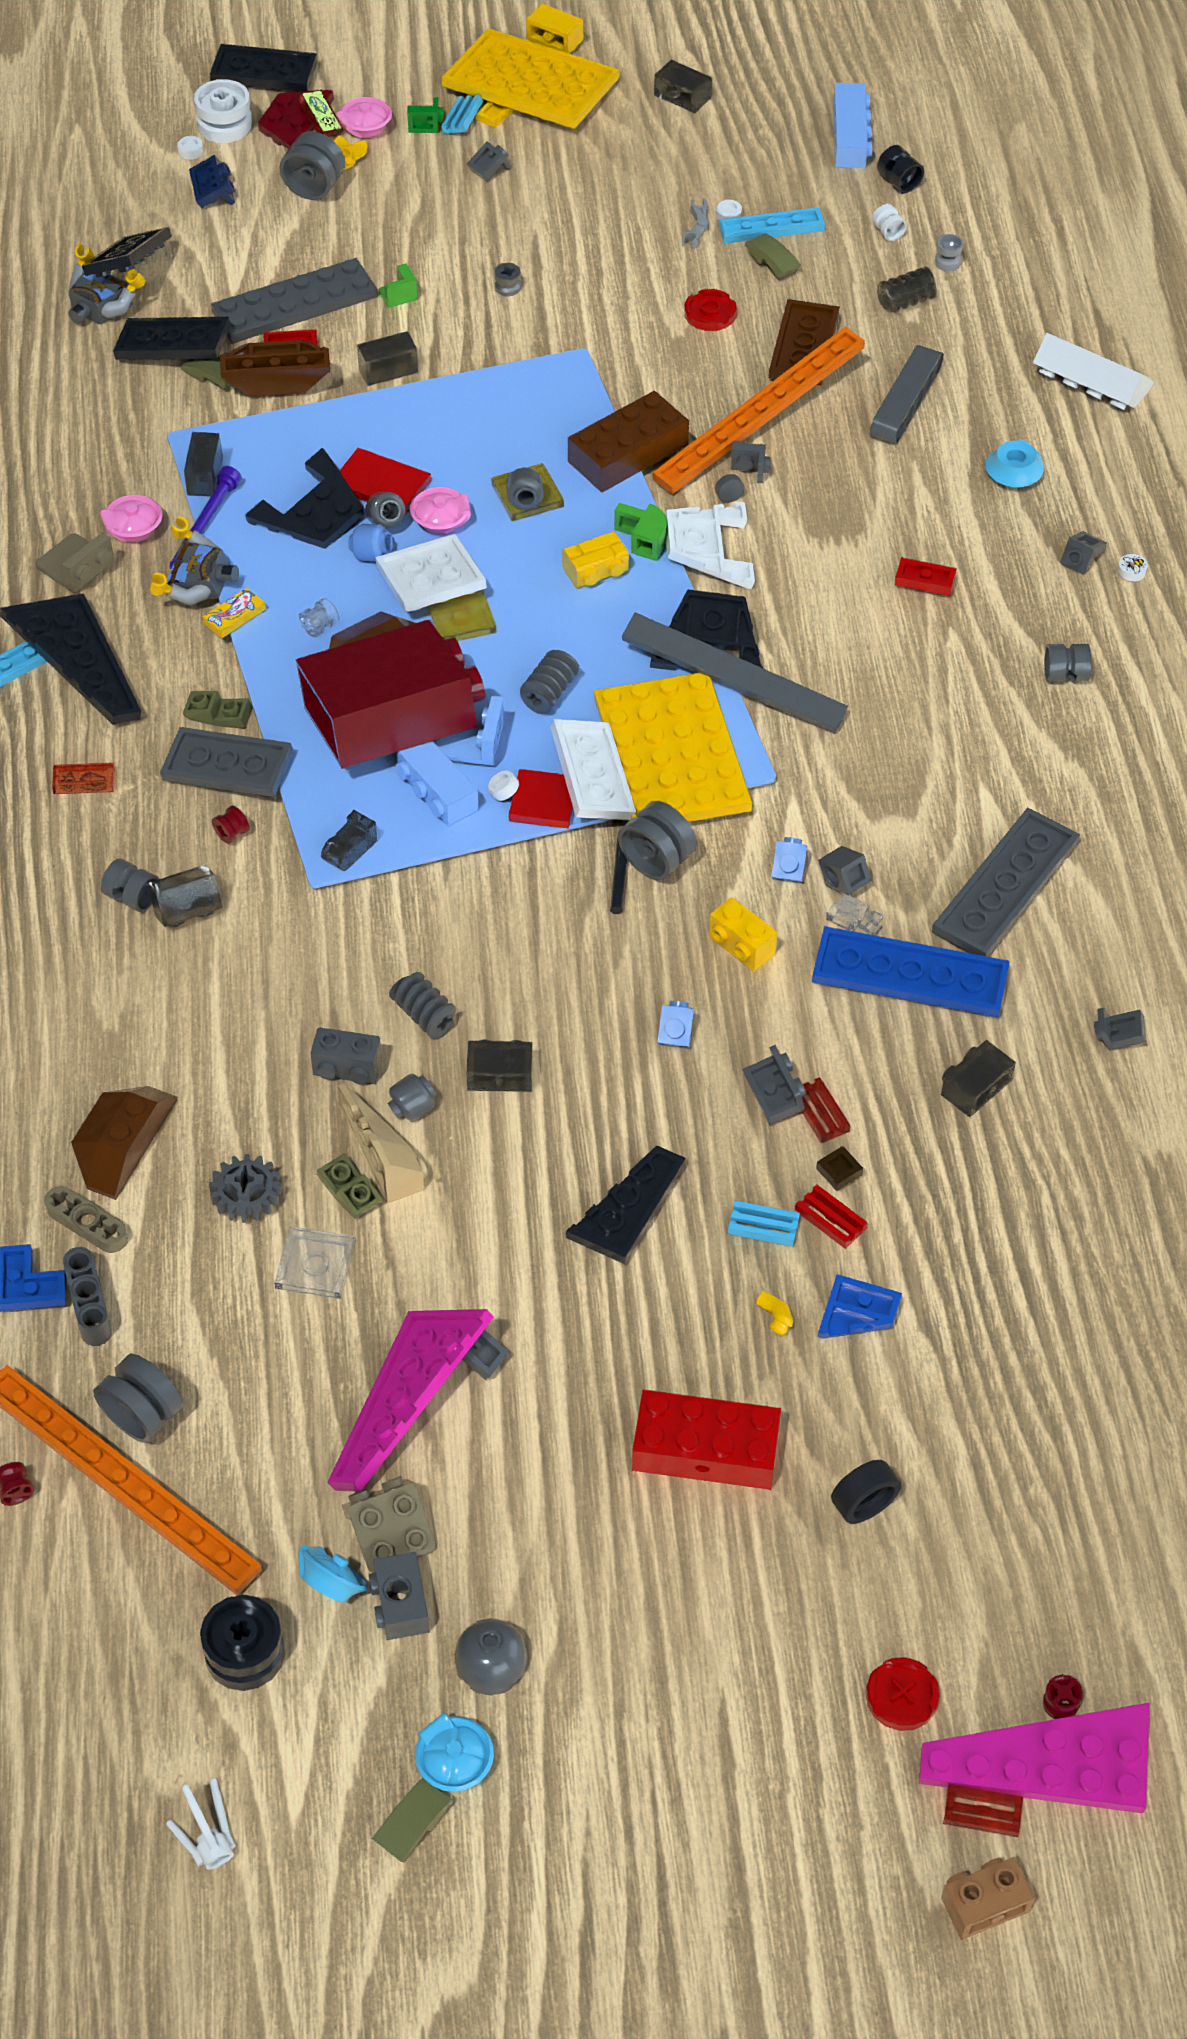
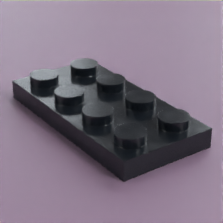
(264, 67)
(127, 252)
(172, 338)

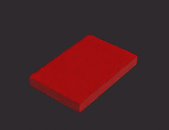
(373, 473)

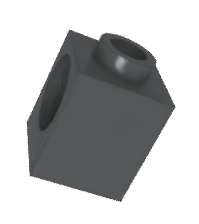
(844, 870)

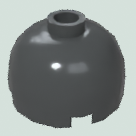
(491, 1656)

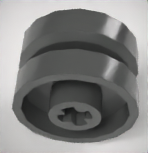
(312, 165)
(657, 840)
(138, 1398)

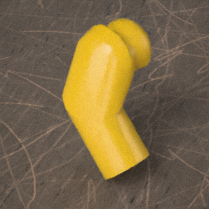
(779, 1310)

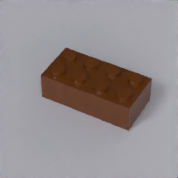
(628, 441)

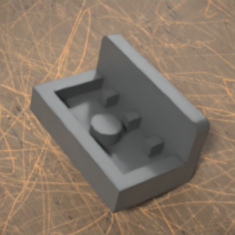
(345, 1056)
(775, 1087)

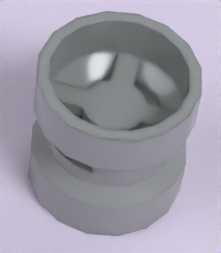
(949, 252)

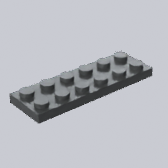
(295, 299)
(1005, 883)

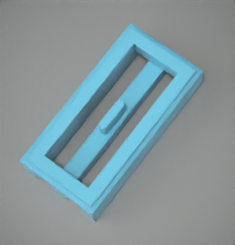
(461, 114)
(765, 1219)

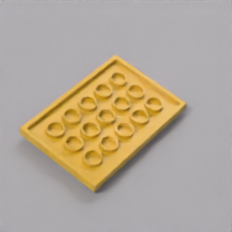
(530, 78)
(675, 746)

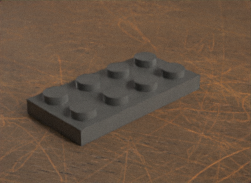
(226, 761)

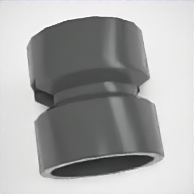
(1067, 662)
(128, 884)

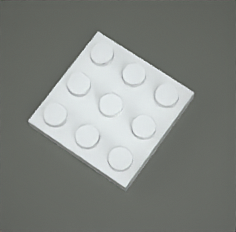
(430, 573)

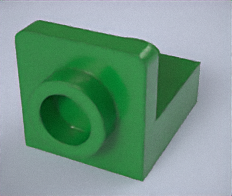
(425, 118)

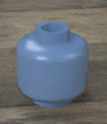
(370, 542)

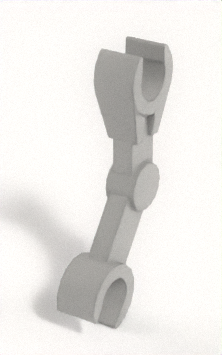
(699, 213)

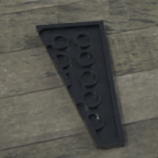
(75, 646)

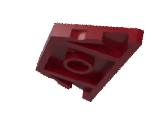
(286, 118)

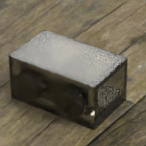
(683, 86)
(387, 358)
(203, 463)
(185, 896)
(499, 1066)
(977, 1078)

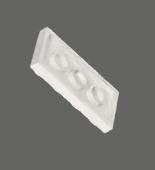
(592, 769)

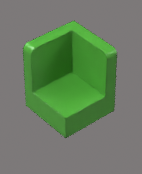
(402, 290)

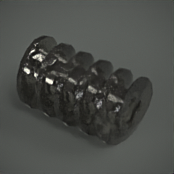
(907, 289)

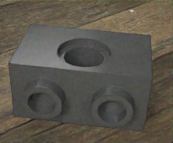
(402, 1616)

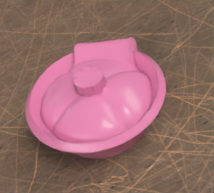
(364, 116)
(440, 510)
(131, 518)

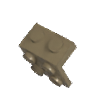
(77, 560)
(389, 1521)

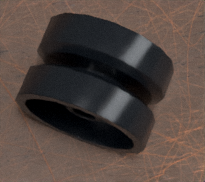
(242, 1642)

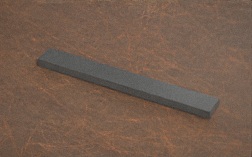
(734, 672)

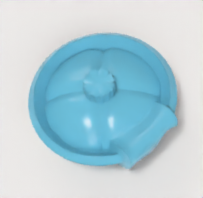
(1015, 464)
(329, 1574)
(453, 1753)

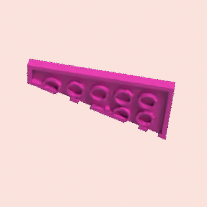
(412, 1373)
(1069, 1760)

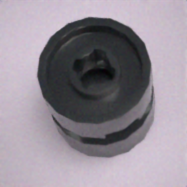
(900, 168)

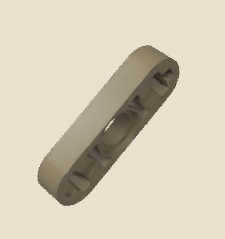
(91, 1232)

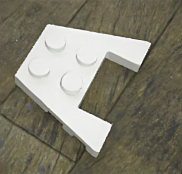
(696, 541)

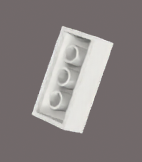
(1092, 371)

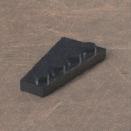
(628, 1209)

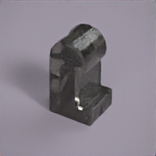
(350, 841)

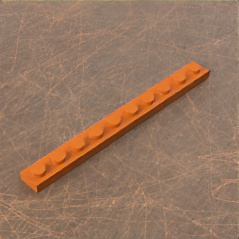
(758, 410)
(126, 1483)

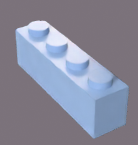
(850, 125)

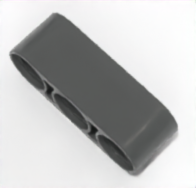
(88, 1309)

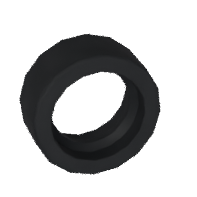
(866, 1491)

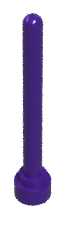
(227, 480)

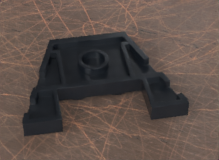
(321, 513)
(717, 621)

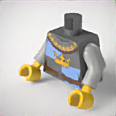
(100, 297)
(197, 569)

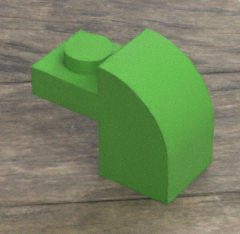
(645, 527)

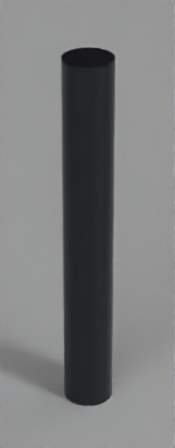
(618, 881)

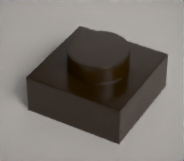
(839, 1168)

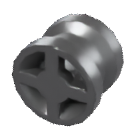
(507, 279)

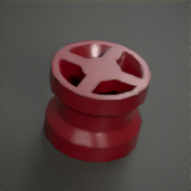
(230, 824)
(14, 1485)
(1062, 1689)

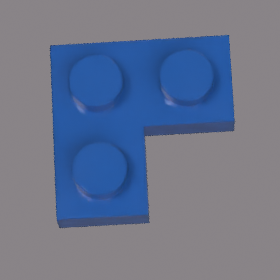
(28, 1290)

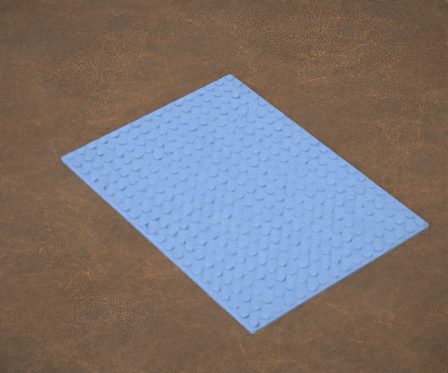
(464, 435)

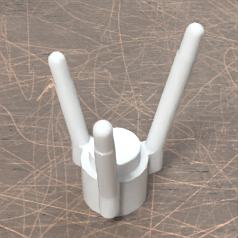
(212, 1847)

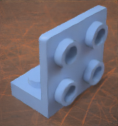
(479, 743)

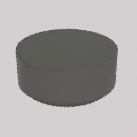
(729, 488)

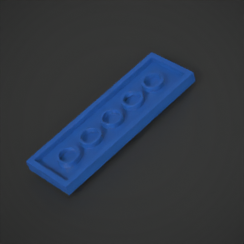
(911, 971)

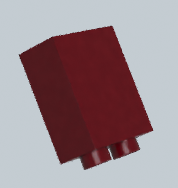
(389, 692)

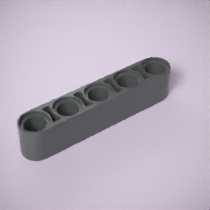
(906, 394)

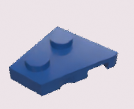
(858, 1308)

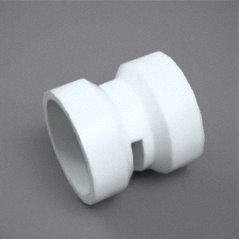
(889, 222)

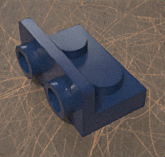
(211, 182)

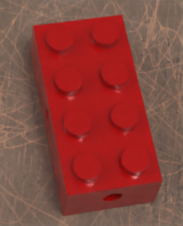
(706, 1439)

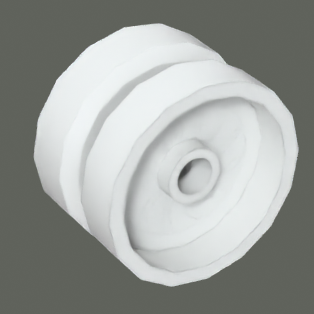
(223, 111)

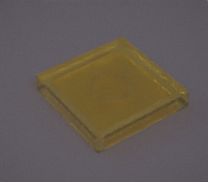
(551, 498)
(463, 617)

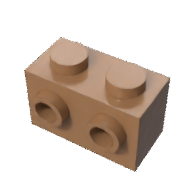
(987, 1897)

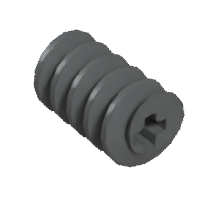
(548, 681)
(424, 1004)

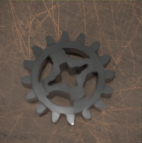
(261, 1191)

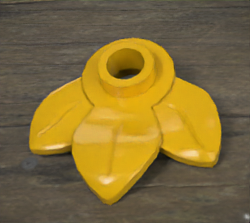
(351, 152)

